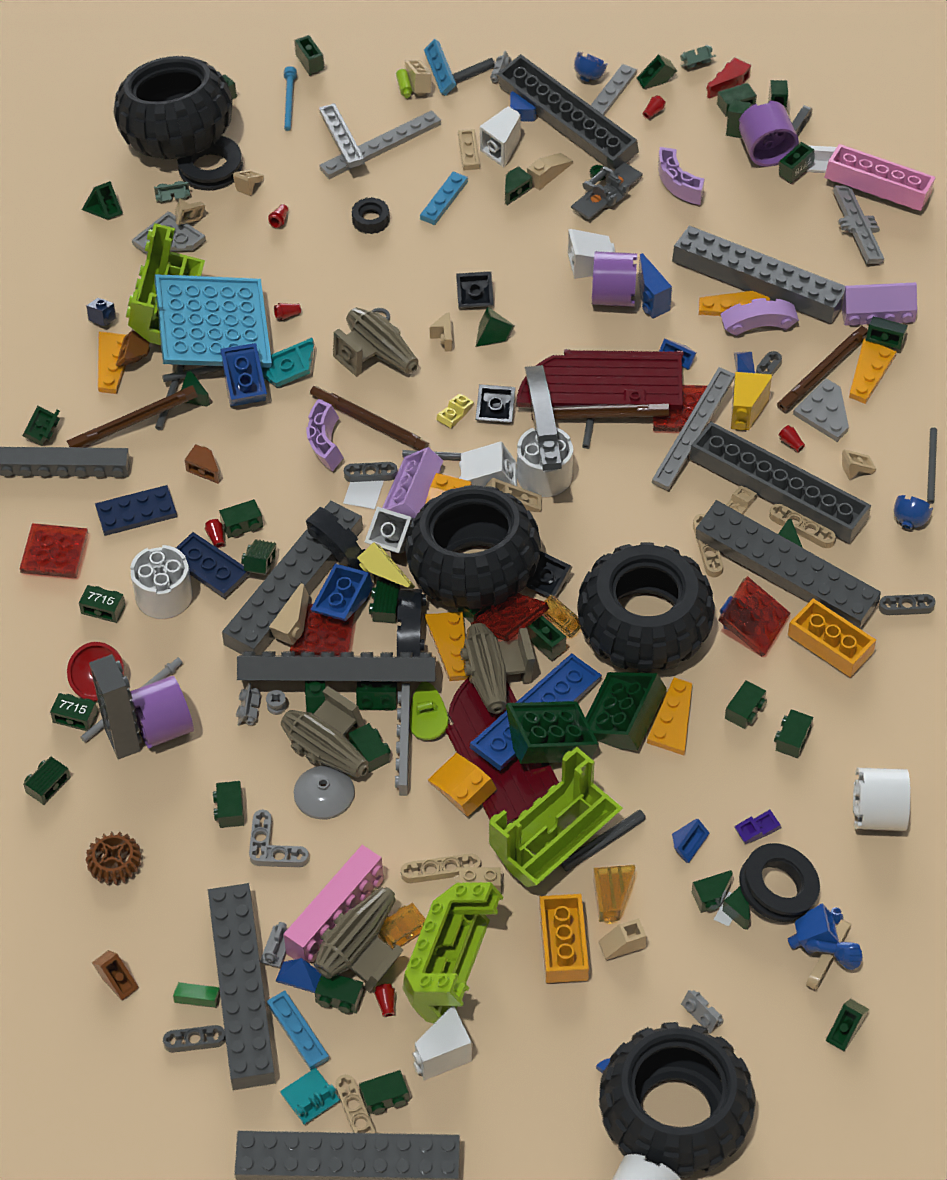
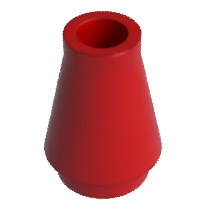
(654, 106)
(278, 216)
(286, 310)
(791, 438)
(214, 530)
(386, 999)

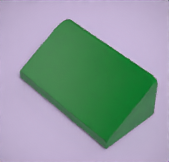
(196, 994)

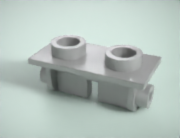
(501, 63)
(248, 698)
(275, 947)
(697, 1007)

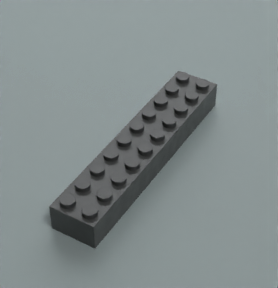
(569, 113)
(759, 273)
(779, 481)
(304, 563)
(787, 563)
(336, 667)
(241, 987)
(346, 1156)

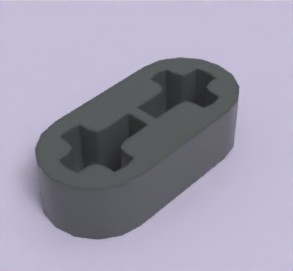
(765, 363)

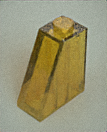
(612, 890)

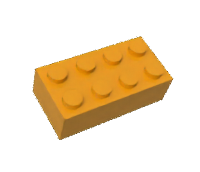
(831, 637)
(563, 938)

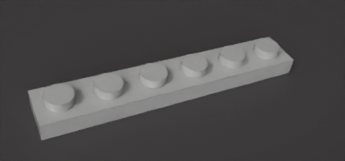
(614, 88)
(342, 135)
(402, 746)

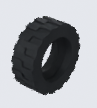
(370, 205)

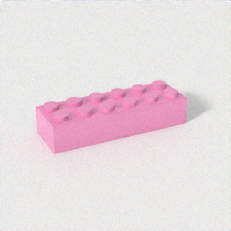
(879, 177)
(343, 892)

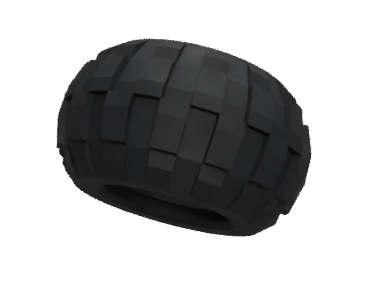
(173, 107)
(467, 519)
(645, 640)
(684, 1056)

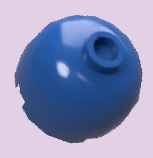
(589, 67)
(912, 511)

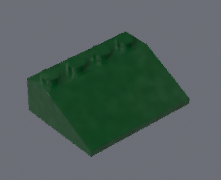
(625, 708)
(548, 731)

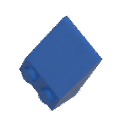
(654, 289)
(243, 374)
(343, 592)

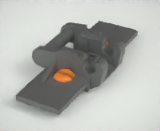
(607, 196)

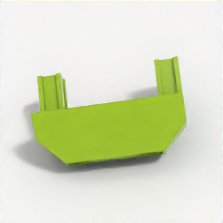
(159, 261)
(554, 823)
(448, 948)

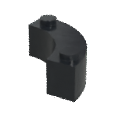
(335, 537)
(410, 616)

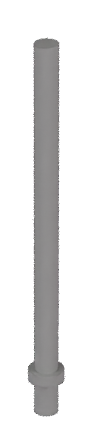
(169, 668)

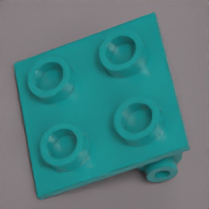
(310, 1095)

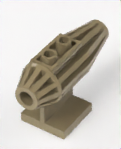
(371, 336)
(491, 660)
(322, 734)
(355, 942)

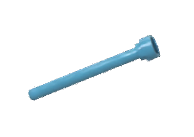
(290, 75)

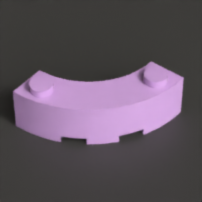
(676, 180)
(759, 314)
(320, 431)

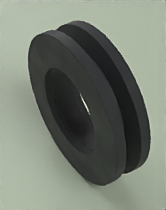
(214, 178)
(763, 899)

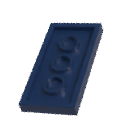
(136, 510)
(212, 565)

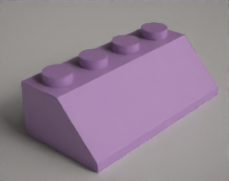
(886, 301)
(413, 482)

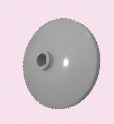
(327, 800)

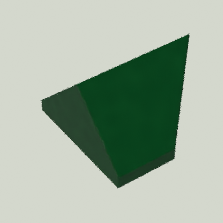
(103, 202)
(493, 328)

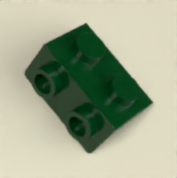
(40, 425)
(376, 695)

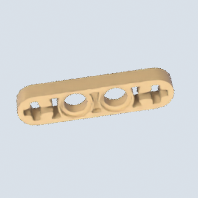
(804, 523)
(707, 560)
(439, 863)
(827, 958)
(353, 1114)

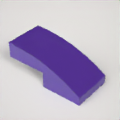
(757, 828)

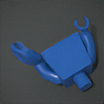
(818, 933)

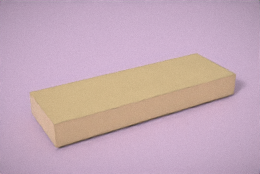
(468, 149)

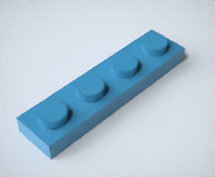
(440, 67)
(443, 198)
(297, 1030)

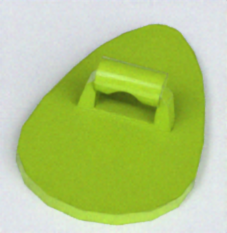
(427, 713)

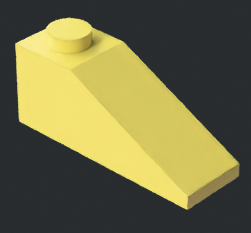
(380, 563)

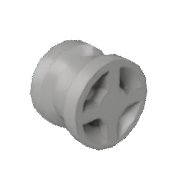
(273, 706)

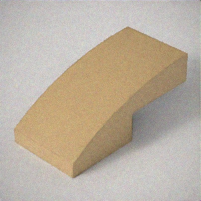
(742, 499)

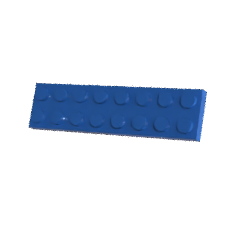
(564, 683)

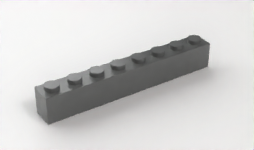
(64, 461)

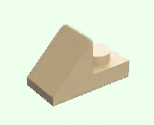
(246, 180)
(187, 212)
(442, 330)
(854, 462)

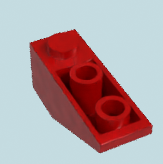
(734, 74)

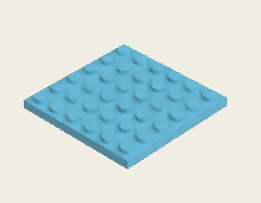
(209, 314)

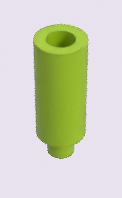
(404, 83)

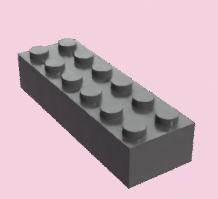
(116, 706)

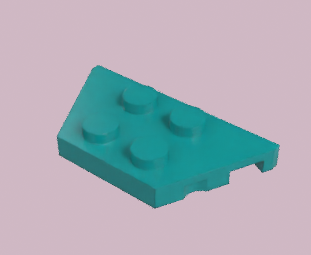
(290, 363)

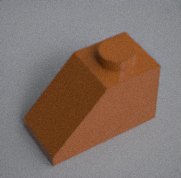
(132, 349)
(202, 463)
(115, 974)

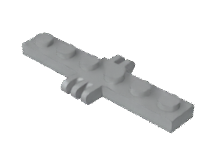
(859, 225)

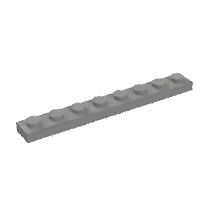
(384, 142)
(693, 428)

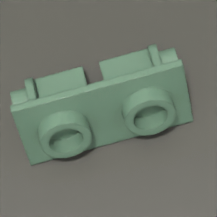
(690, 58)
(179, 189)

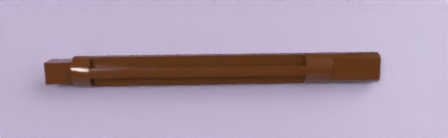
(822, 369)
(616, 411)
(132, 418)
(370, 418)

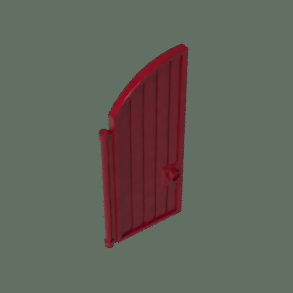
(611, 379)
(516, 783)

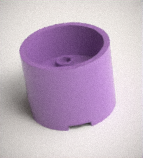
(767, 133)
(614, 278)
(161, 711)

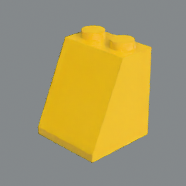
(749, 398)

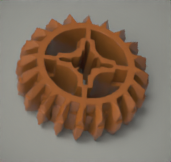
(115, 851)

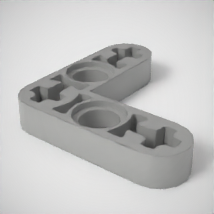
(268, 851)

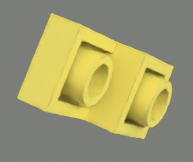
(455, 411)

